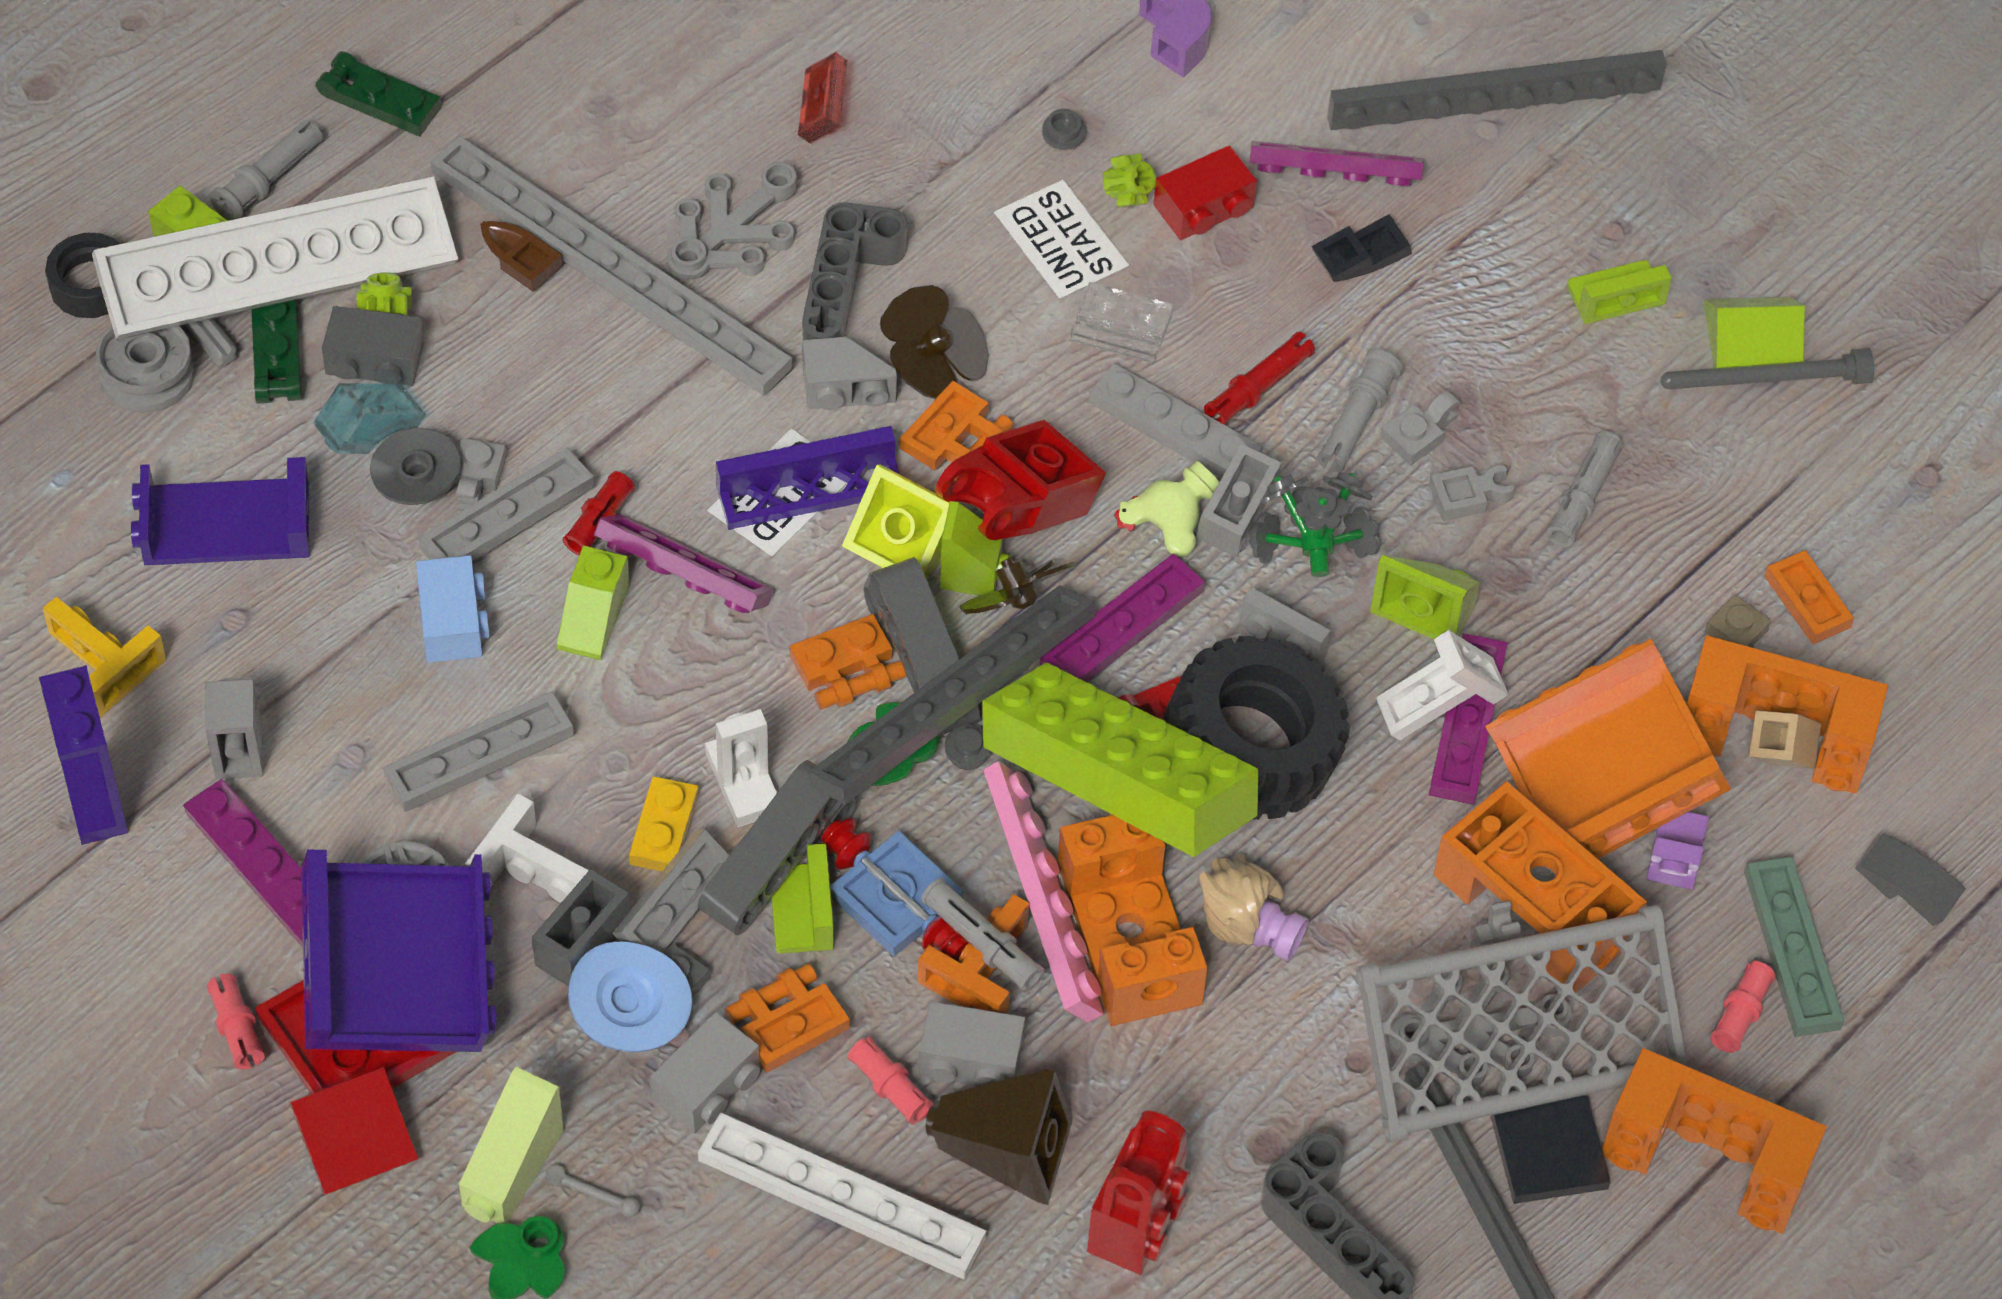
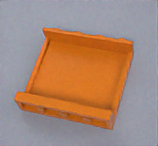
(1610, 751)

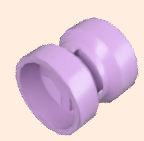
(1280, 931)

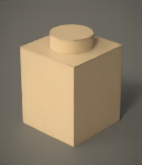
(1785, 739)

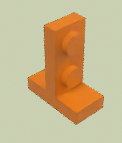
(967, 980)

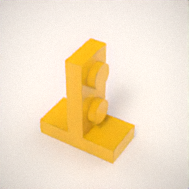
(115, 666)

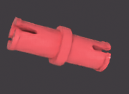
(1743, 1006)
(235, 1021)
(890, 1080)

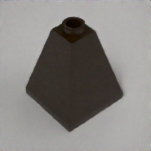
(1007, 1130)

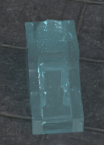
(364, 415)

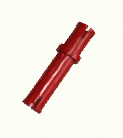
(1246, 389)

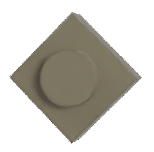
(1738, 623)

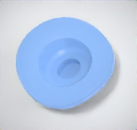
(629, 997)

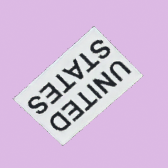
(1061, 239)
(775, 534)

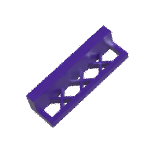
(797, 467)

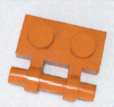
(947, 423)
(842, 652)
(793, 1027)

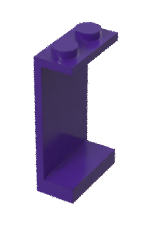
(223, 519)
(83, 754)

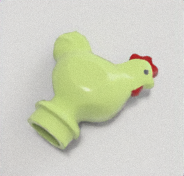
(1171, 508)

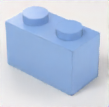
(450, 608)

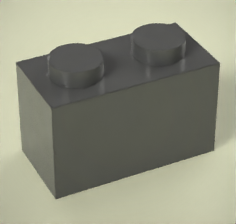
(372, 346)
(579, 924)

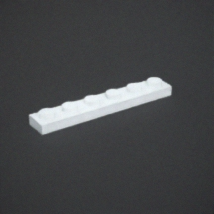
(842, 1196)

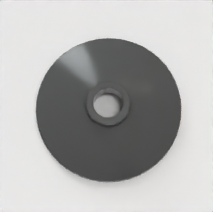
(413, 453)

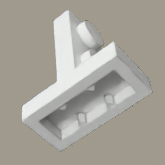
(1441, 686)
(741, 765)
(524, 859)

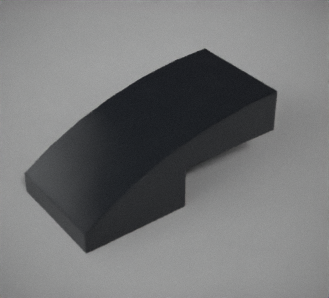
(1365, 251)

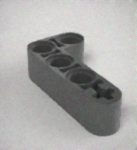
(847, 238)
(907, 606)
(770, 851)
(1381, 1273)

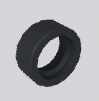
(64, 257)

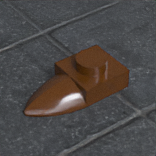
(521, 253)

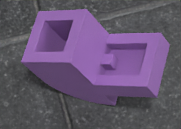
(1179, 32)
(1678, 851)

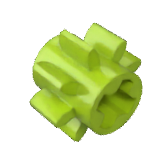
(1129, 180)
(384, 294)

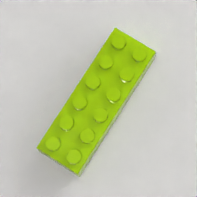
(1120, 759)

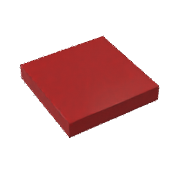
(353, 1131)

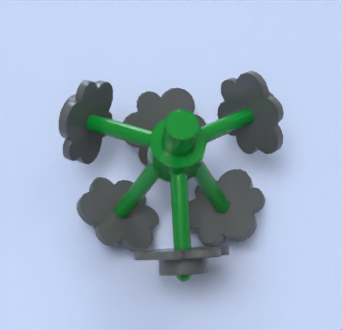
(1317, 515)

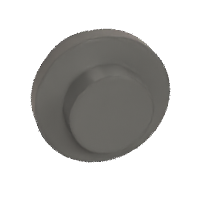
(1063, 129)
(966, 748)

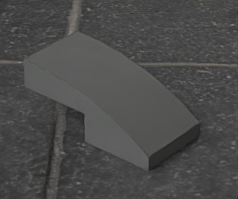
(1907, 873)

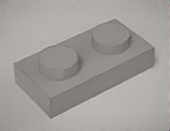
(1270, 618)

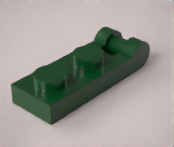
(378, 94)
(276, 352)

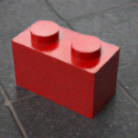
(1205, 193)

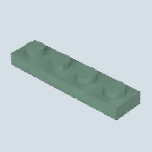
(1793, 947)

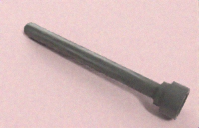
(1855, 366)

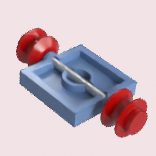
(887, 890)

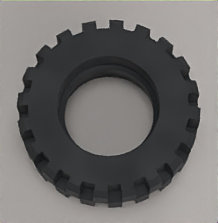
(1286, 690)

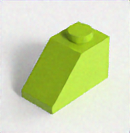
(967, 555)
(593, 602)

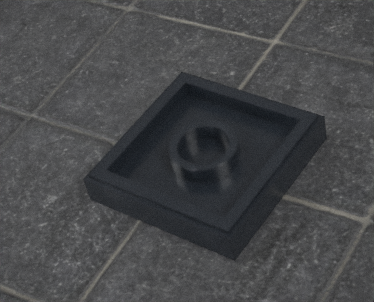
(1551, 1150)

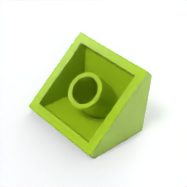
(1755, 331)

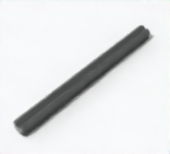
(1482, 1197)

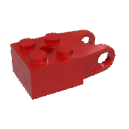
(1023, 481)
(1141, 1194)

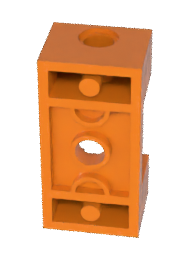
(1750, 679)
(1498, 849)
(1114, 879)
(1724, 1117)

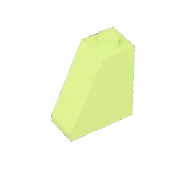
(512, 1147)

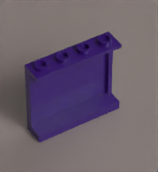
(396, 956)

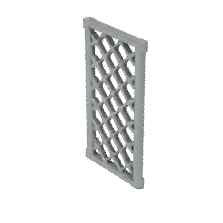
(1371, 977)

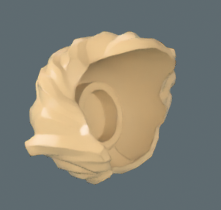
(1236, 897)

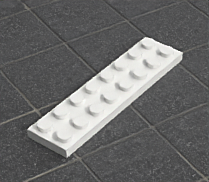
(273, 257)

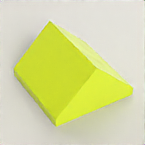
(898, 522)

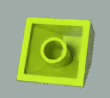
(1423, 596)

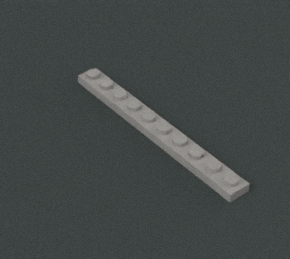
(613, 266)

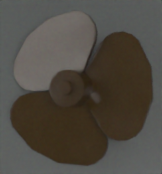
(926, 334)
(1017, 586)

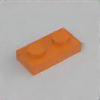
(1809, 597)

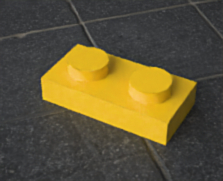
(663, 823)

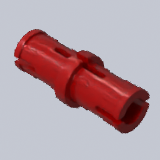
(604, 504)

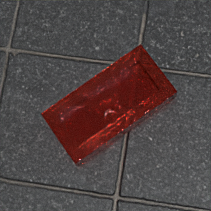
(822, 97)

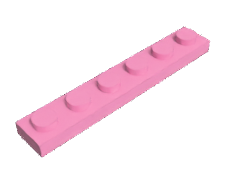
(1047, 901)

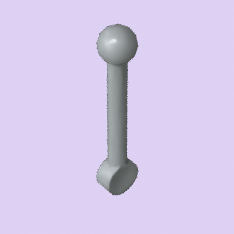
(556, 1177)

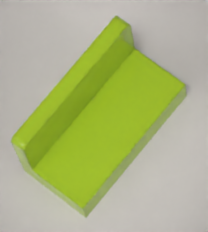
(1619, 290)
(804, 906)

